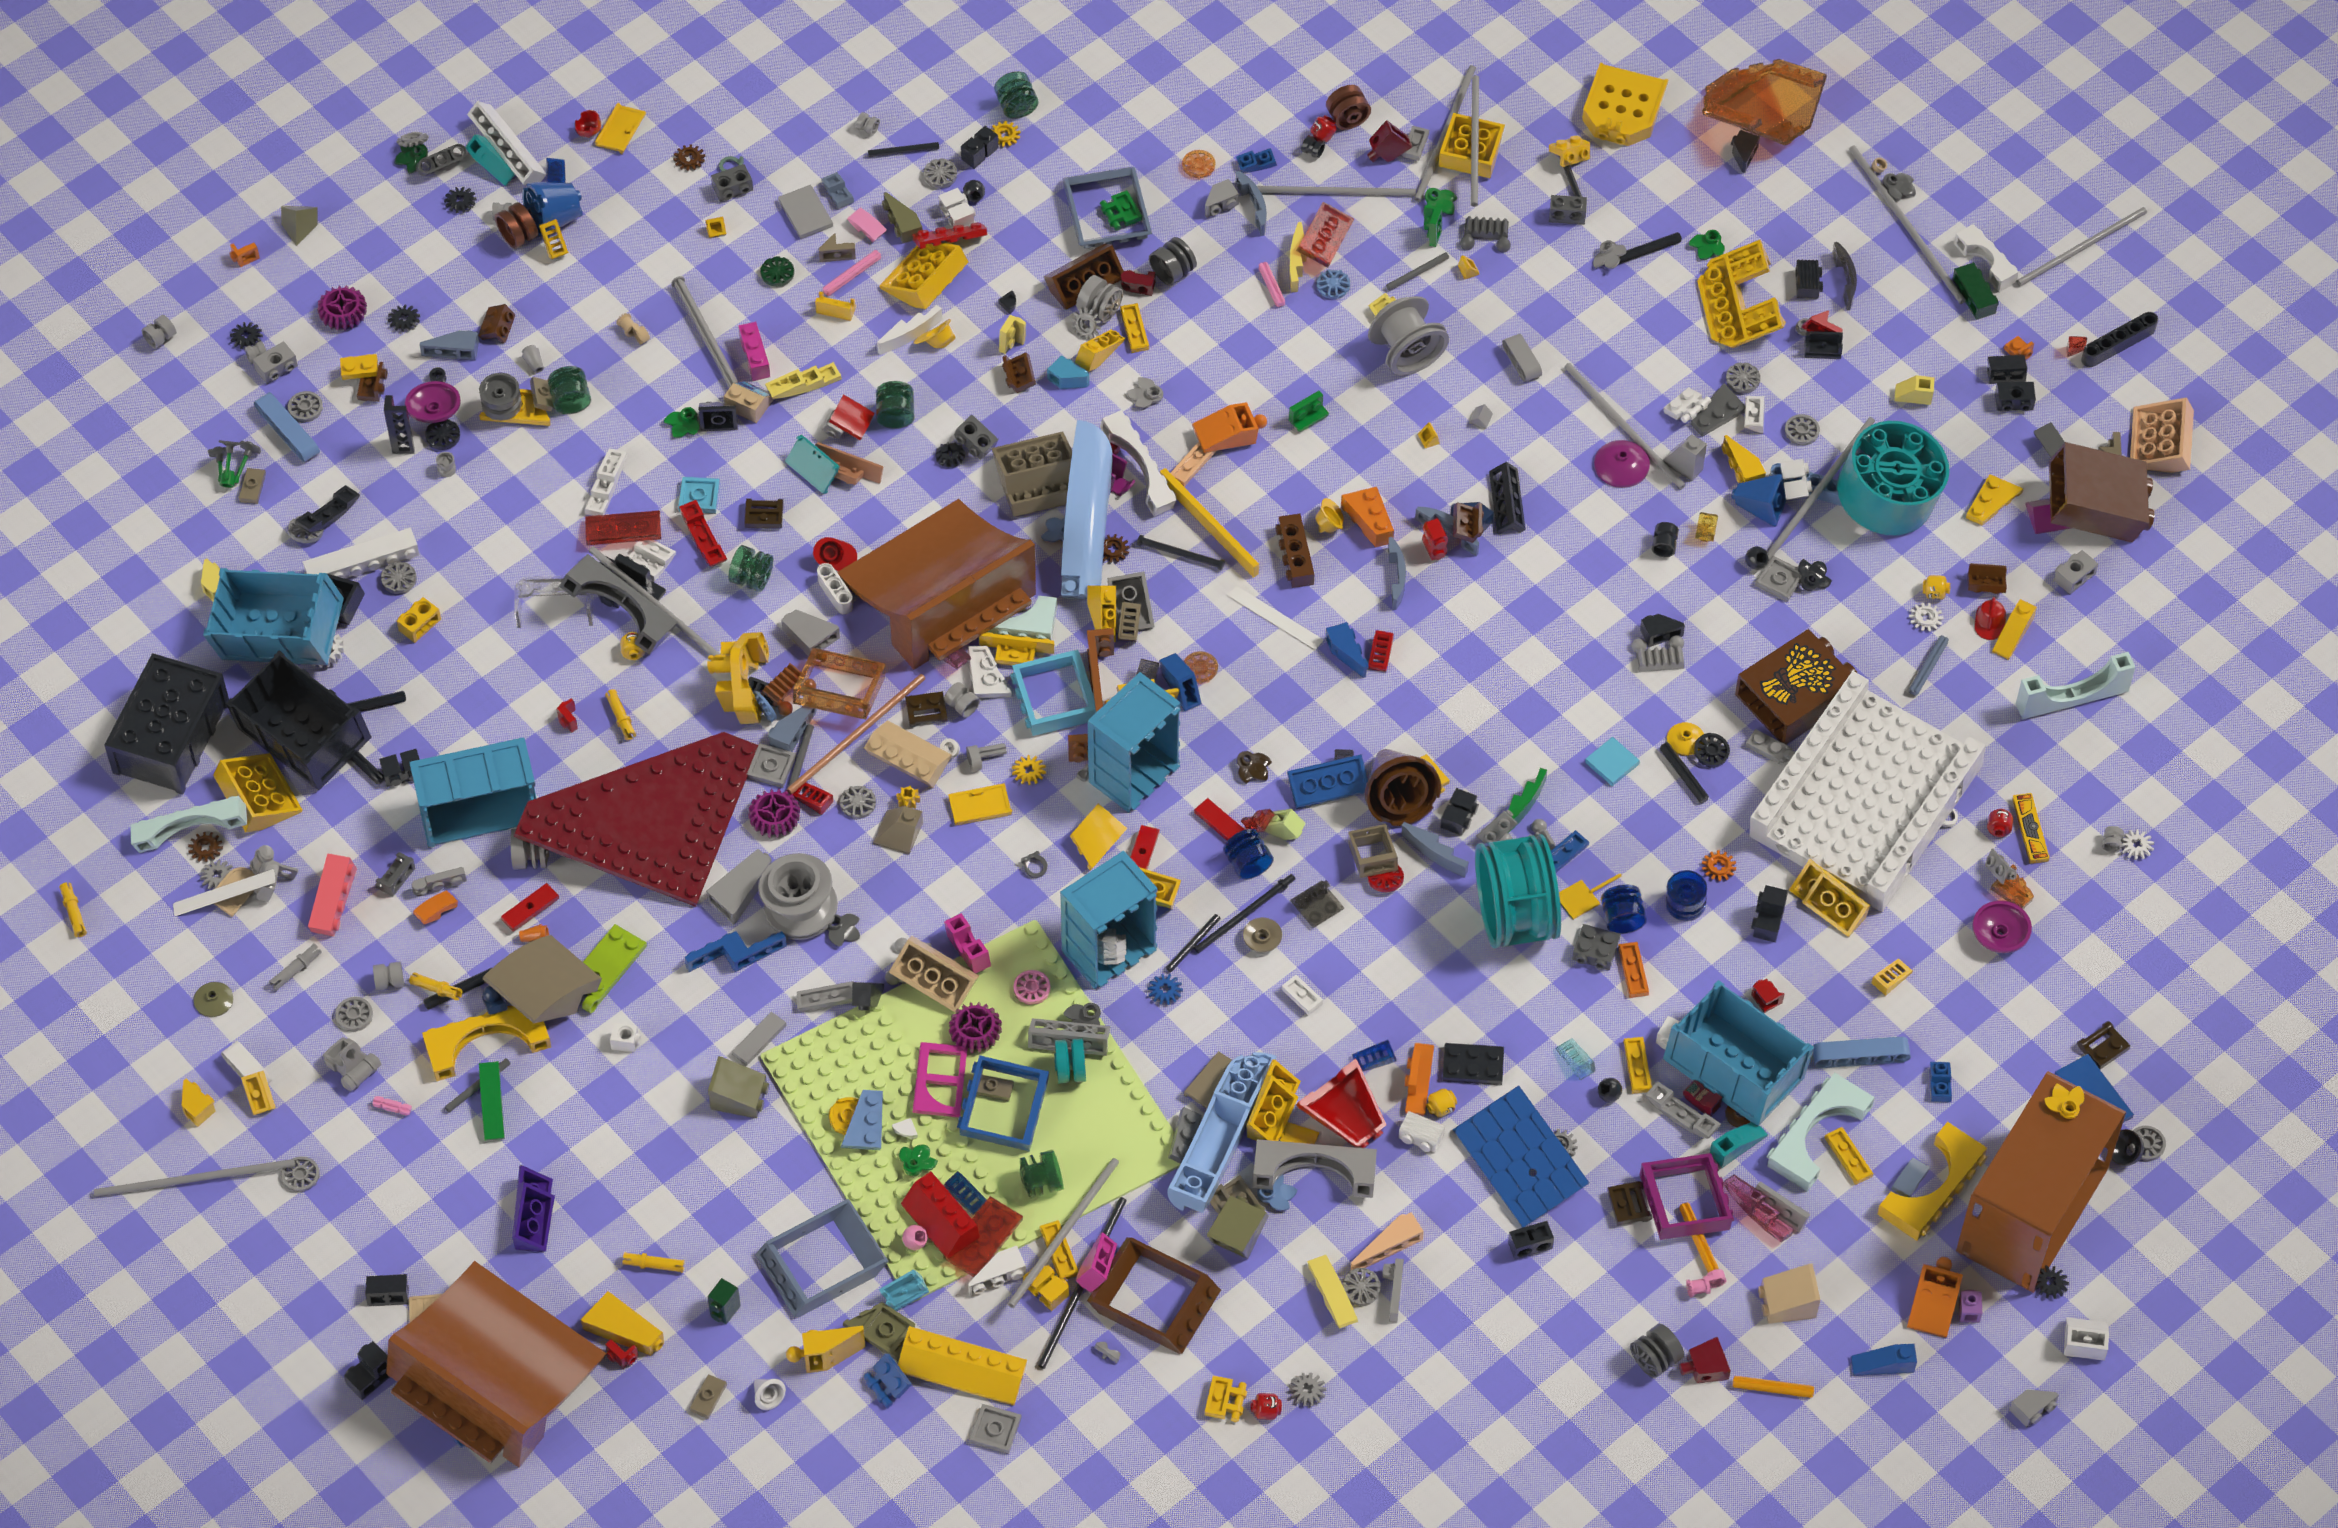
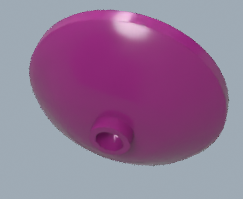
(433, 402)
(1619, 470)
(2003, 918)

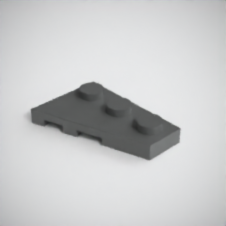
(1722, 409)
(1185, 1131)

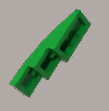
(1522, 804)
(491, 1100)

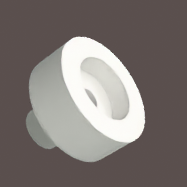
(950, 746)

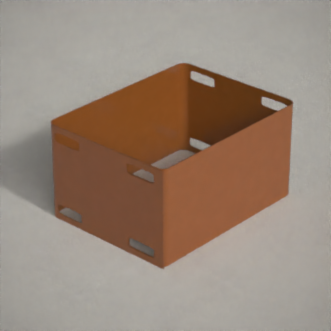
(2039, 1184)

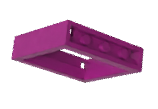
(1678, 1166)

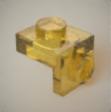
(1706, 527)

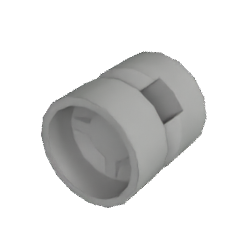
(157, 332)
(963, 700)
(388, 976)

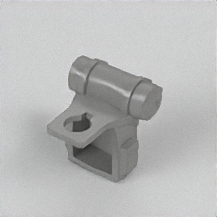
(264, 862)
(350, 1062)

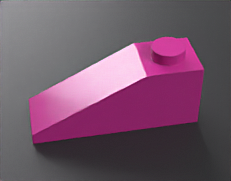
(1097, 1263)

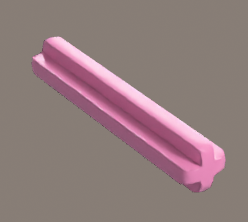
(1271, 284)

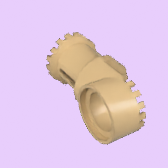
(633, 329)

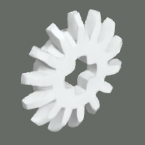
(1923, 610)
(2139, 851)

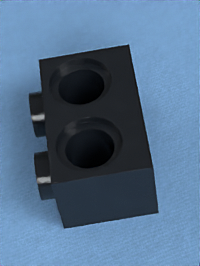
(1530, 1240)

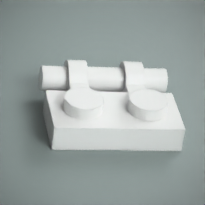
(1687, 405)

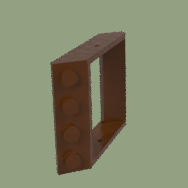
(1188, 1317)

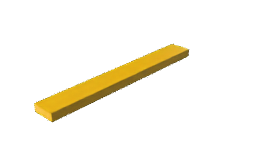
(1211, 524)

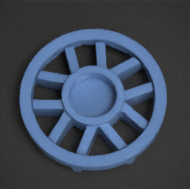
(1333, 284)
(765, 706)

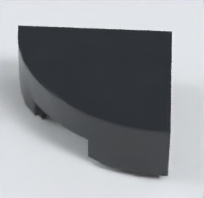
(1008, 301)

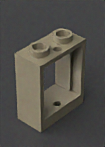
(1375, 864)

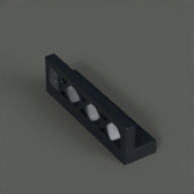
(394, 429)
(1511, 496)

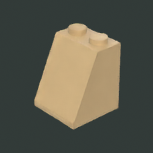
(1790, 1295)

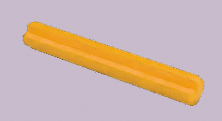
(1699, 1240)
(1773, 1386)

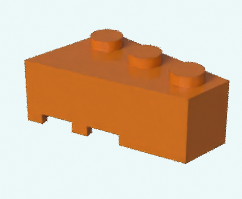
(1369, 514)

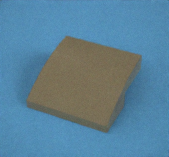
(1233, 1188)

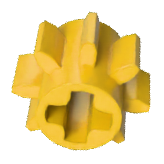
(908, 797)

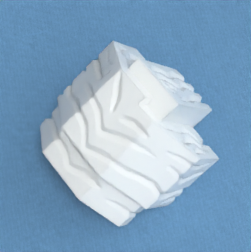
(1111, 947)

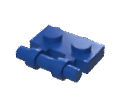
(893, 1378)

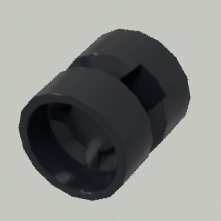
(1665, 539)

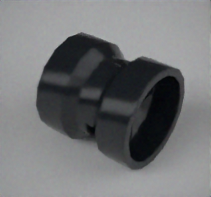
(1313, 147)

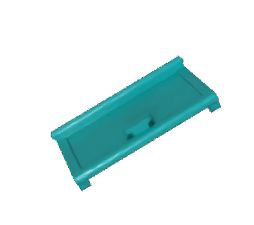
(815, 468)

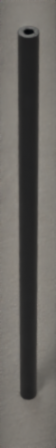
(1077, 1293)

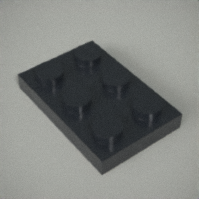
(1473, 1063)

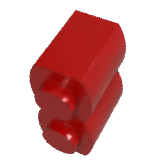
(1435, 539)

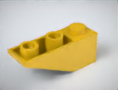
(1097, 350)
(1745, 464)
(1102, 606)

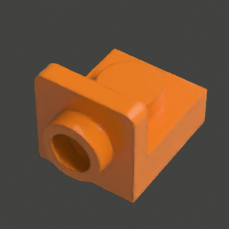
(245, 254)
(2019, 347)

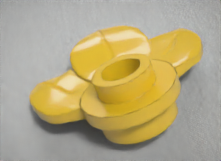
(2063, 1099)

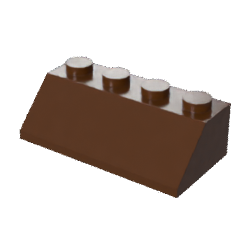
(1069, 279)

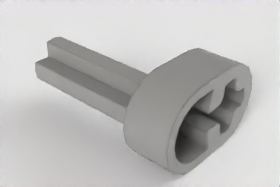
(975, 754)

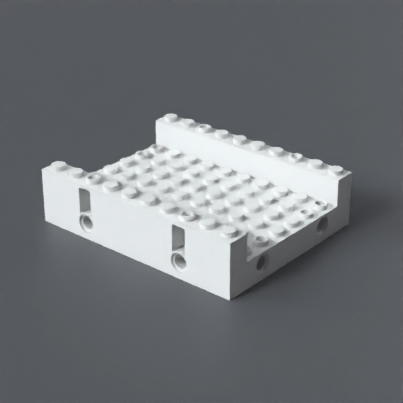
(1866, 792)

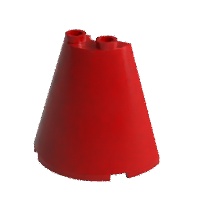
(1346, 1107)

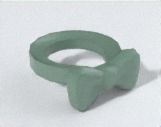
(740, 161)

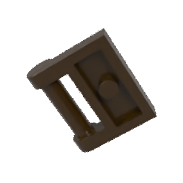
(764, 518)
(926, 704)
(2108, 1049)
(1623, 1204)

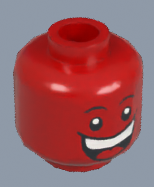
(1323, 128)
(2000, 823)
(1266, 1406)

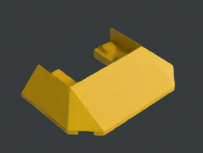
(1723, 299)

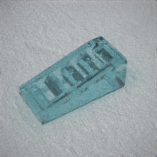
(1582, 1068)

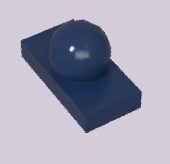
(493, 1001)

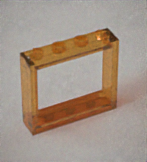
(837, 702)

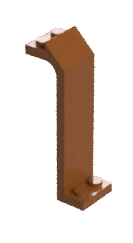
(1099, 644)

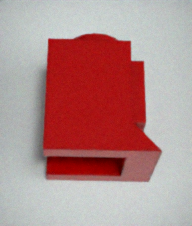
(1766, 995)

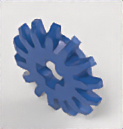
(1170, 995)

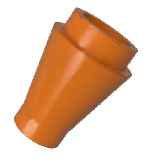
(533, 933)

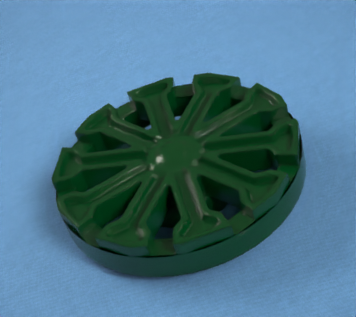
(777, 271)

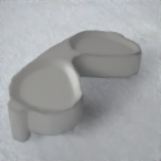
(1082, 774)
(1112, 1354)

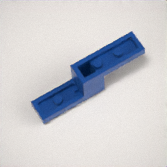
(735, 951)

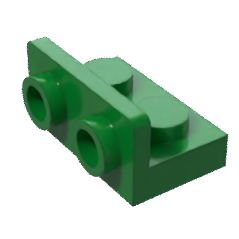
(1433, 223)
(1307, 411)

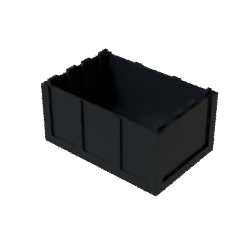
(299, 721)
(166, 723)

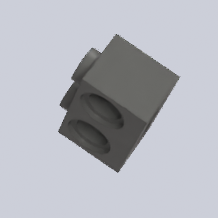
(732, 182)
(1567, 209)
(979, 434)

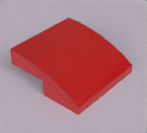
(851, 417)

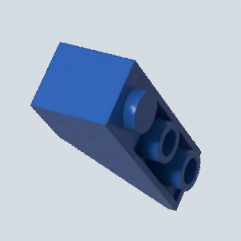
(1343, 646)

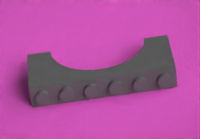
(594, 578)

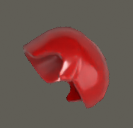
(588, 124)

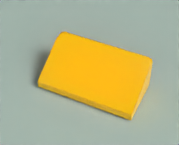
(258, 1092)

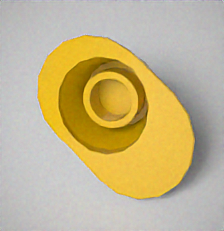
(939, 336)
(1329, 516)

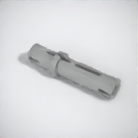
(301, 961)

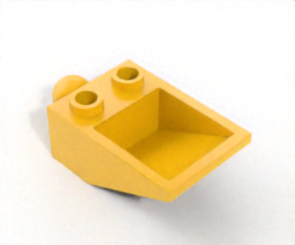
(827, 1347)

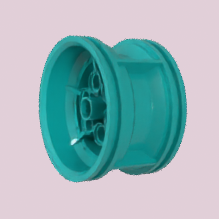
(1518, 891)

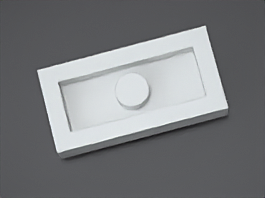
(1302, 994)

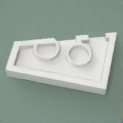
(985, 676)

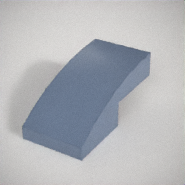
(837, 190)
(1910, 1178)

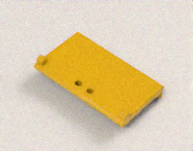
(618, 125)
(980, 807)

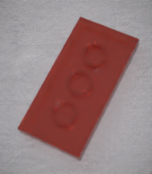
(1325, 234)
(623, 527)
(995, 1226)

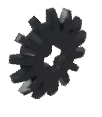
(458, 206)
(411, 319)
(241, 340)
(2052, 1289)

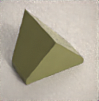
(299, 221)

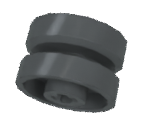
(500, 396)

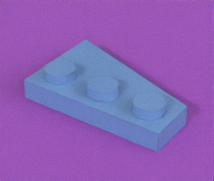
(866, 1122)

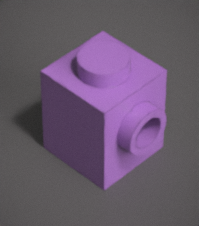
(1970, 1306)

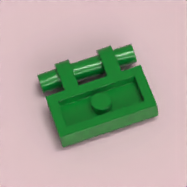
(1125, 207)

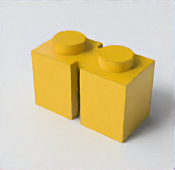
(1053, 1289)

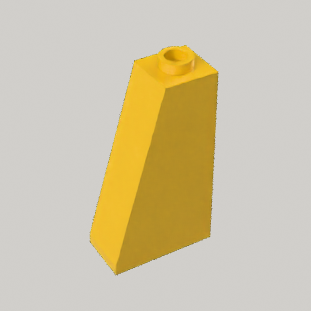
(617, 1321)

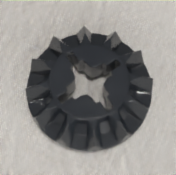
(943, 457)

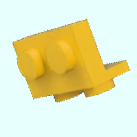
(1571, 150)
(359, 366)

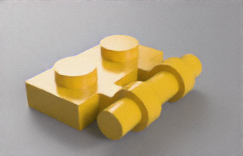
(1219, 1396)

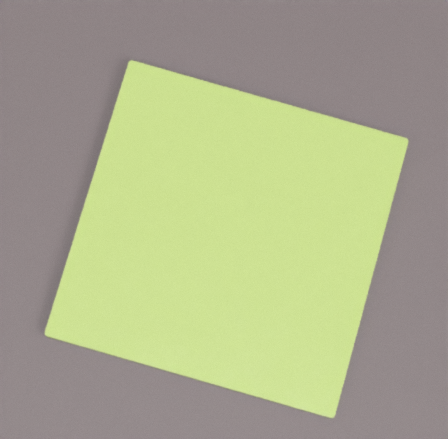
(1078, 1120)

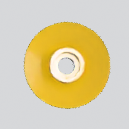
(1682, 744)

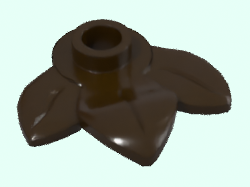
(1255, 768)

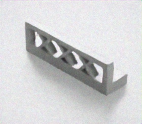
(1045, 1037)

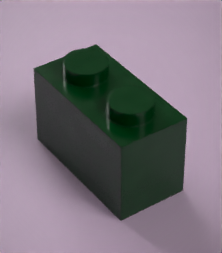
(723, 1301)

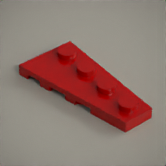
(949, 235)

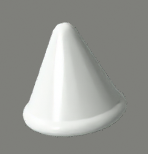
(768, 1393)

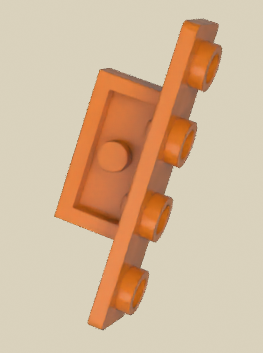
(1419, 1078)

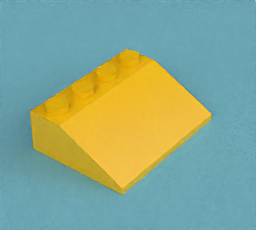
(925, 274)
(260, 787)

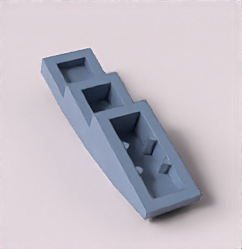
(1429, 846)

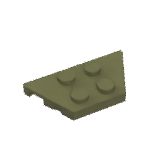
(883, 1328)

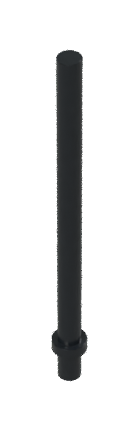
(1282, 885)

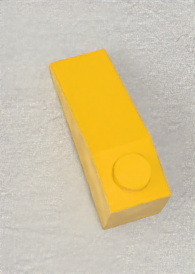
(2015, 629)

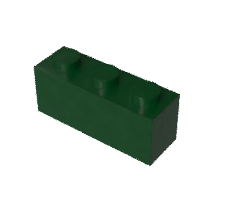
(1975, 290)

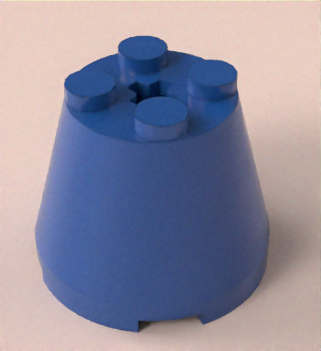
(552, 201)

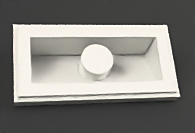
(1754, 413)

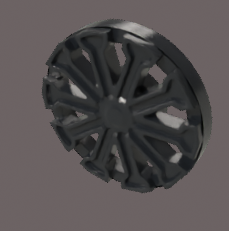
(442, 434)
(1711, 750)

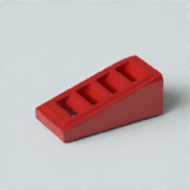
(1382, 639)
(827, 798)

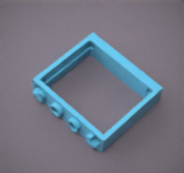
(1061, 720)

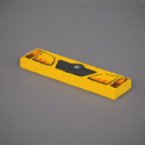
(2030, 828)

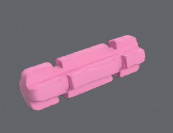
(391, 1105)

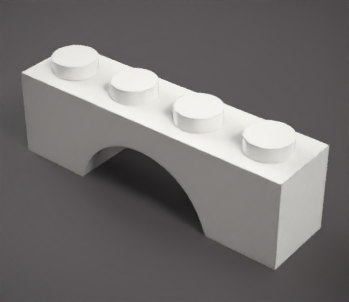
(1974, 243)

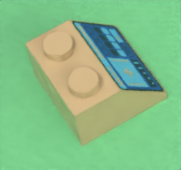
(749, 400)

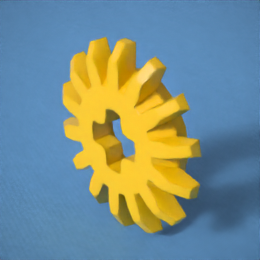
(1012, 133)
(1031, 776)

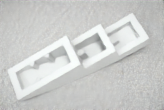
(906, 332)
(606, 482)

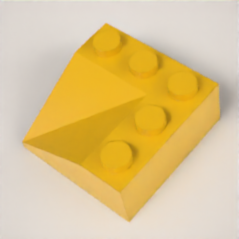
(1456, 147)

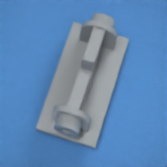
(1497, 827)
(2000, 867)

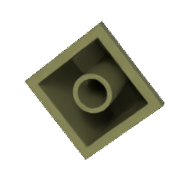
(737, 1089)
(1238, 1226)

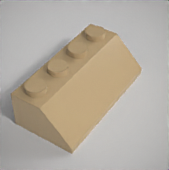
(908, 753)
(933, 973)

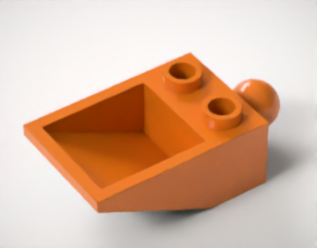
(1229, 428)
(1935, 1298)

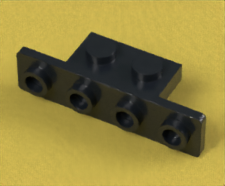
(639, 574)

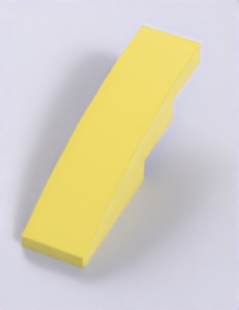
(1296, 258)
(802, 382)
(1332, 1291)

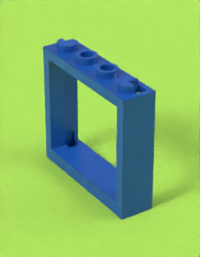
(1011, 1069)

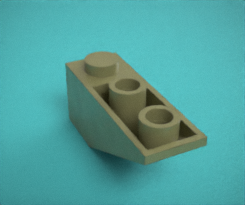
(903, 218)

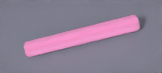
(851, 273)

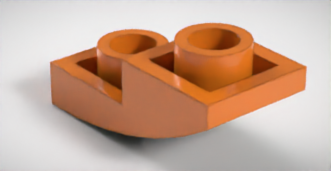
(434, 906)

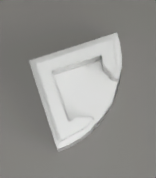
(905, 1128)

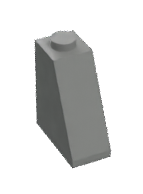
(1687, 457)
(809, 631)

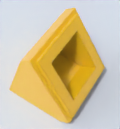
(715, 227)
(1467, 267)
(1428, 436)

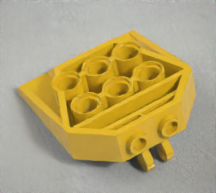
(1623, 105)

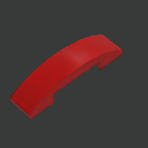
(702, 534)

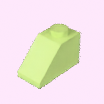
(1285, 825)

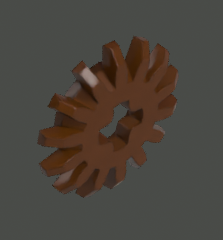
(685, 152)
(1120, 545)
(205, 839)

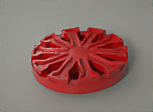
(1387, 879)

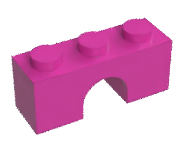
(755, 351)
(971, 950)

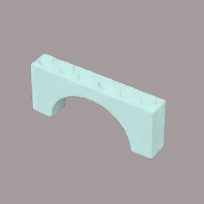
(1034, 623)
(2111, 680)
(1834, 1099)

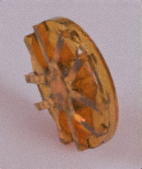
(1198, 164)
(1200, 666)

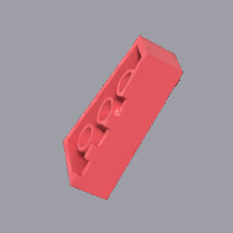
(332, 894)

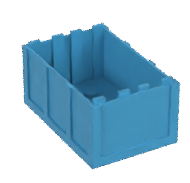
(272, 612)
(1134, 742)
(473, 790)
(1105, 898)
(1738, 1053)

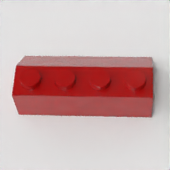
(940, 1215)

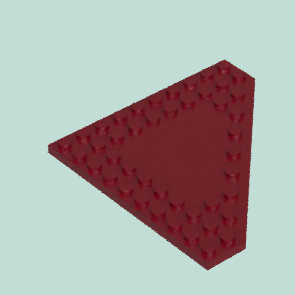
(650, 819)

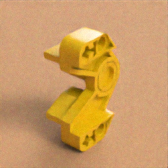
(738, 659)

